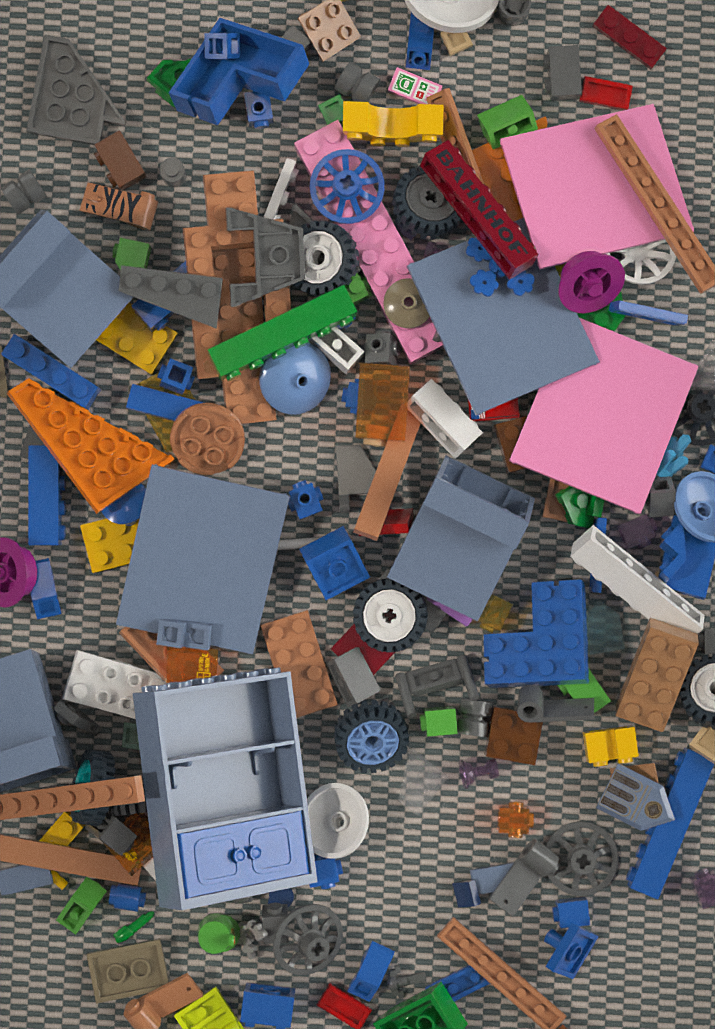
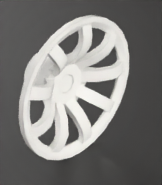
(641, 255)

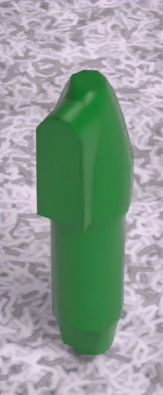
(129, 930)

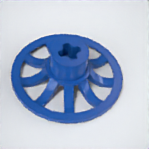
(347, 186)

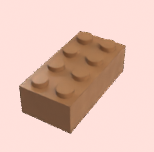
(656, 674)

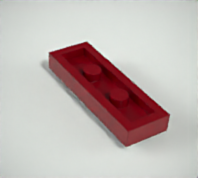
(629, 37)

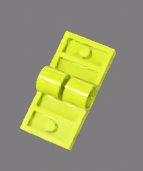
(208, 1013)

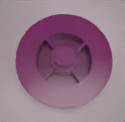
(590, 281)
(17, 572)

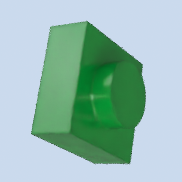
(332, 109)

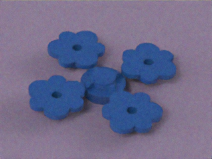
(489, 277)

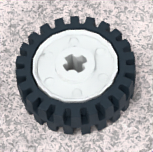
(375, 627)

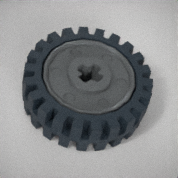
(423, 206)

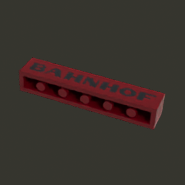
(479, 209)

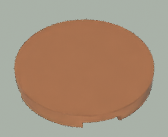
(207, 438)

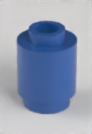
(127, 897)

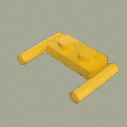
(62, 833)

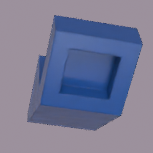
(419, 44)
(675, 547)
(44, 592)
(371, 971)

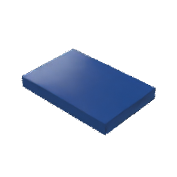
(695, 573)

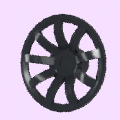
(701, 410)

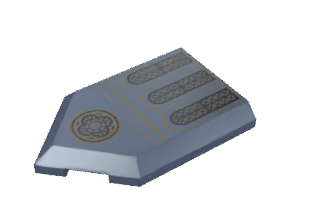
(635, 800)

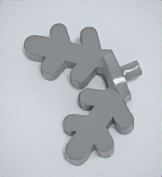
(248, 933)

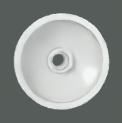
(326, 809)

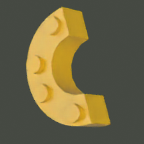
(392, 125)

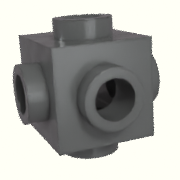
(381, 348)

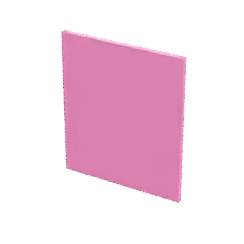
(577, 193)
(609, 421)

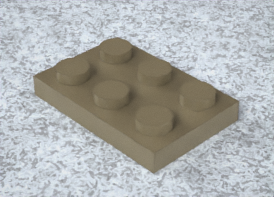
(127, 970)

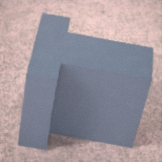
(58, 288)
(462, 538)
(29, 730)

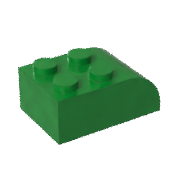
(425, 1010)

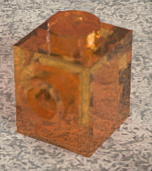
(514, 819)

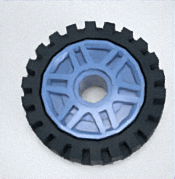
(365, 752)

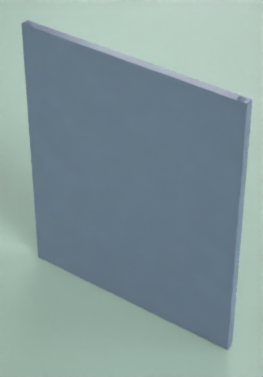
(501, 341)
(203, 556)

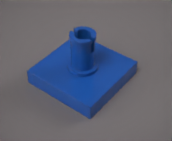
(570, 949)

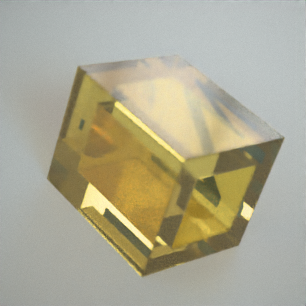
(494, 614)

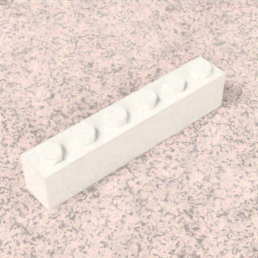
(633, 581)

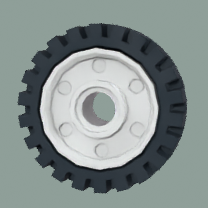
(339, 257)
(697, 689)

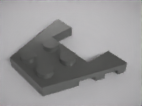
(276, 255)

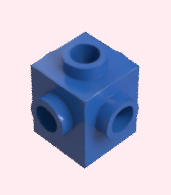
(305, 509)

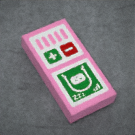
(412, 86)

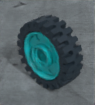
(93, 767)

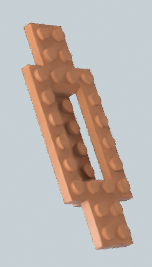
(230, 255)

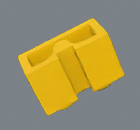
(610, 744)

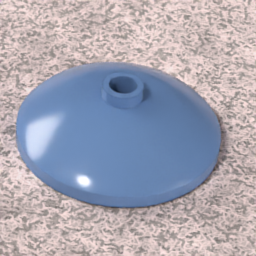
(280, 379)
(697, 494)

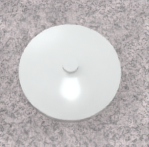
(453, 15)

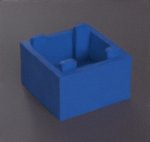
(334, 563)
(267, 1005)

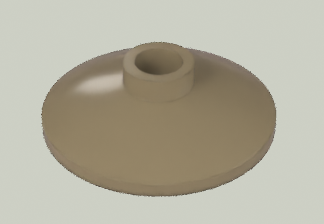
(397, 311)

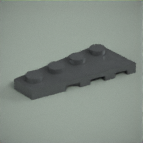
(178, 292)

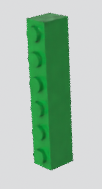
(282, 333)

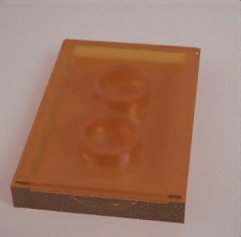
(382, 402)

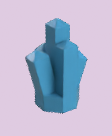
(673, 457)

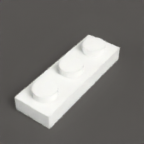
(280, 194)

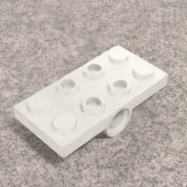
(107, 683)

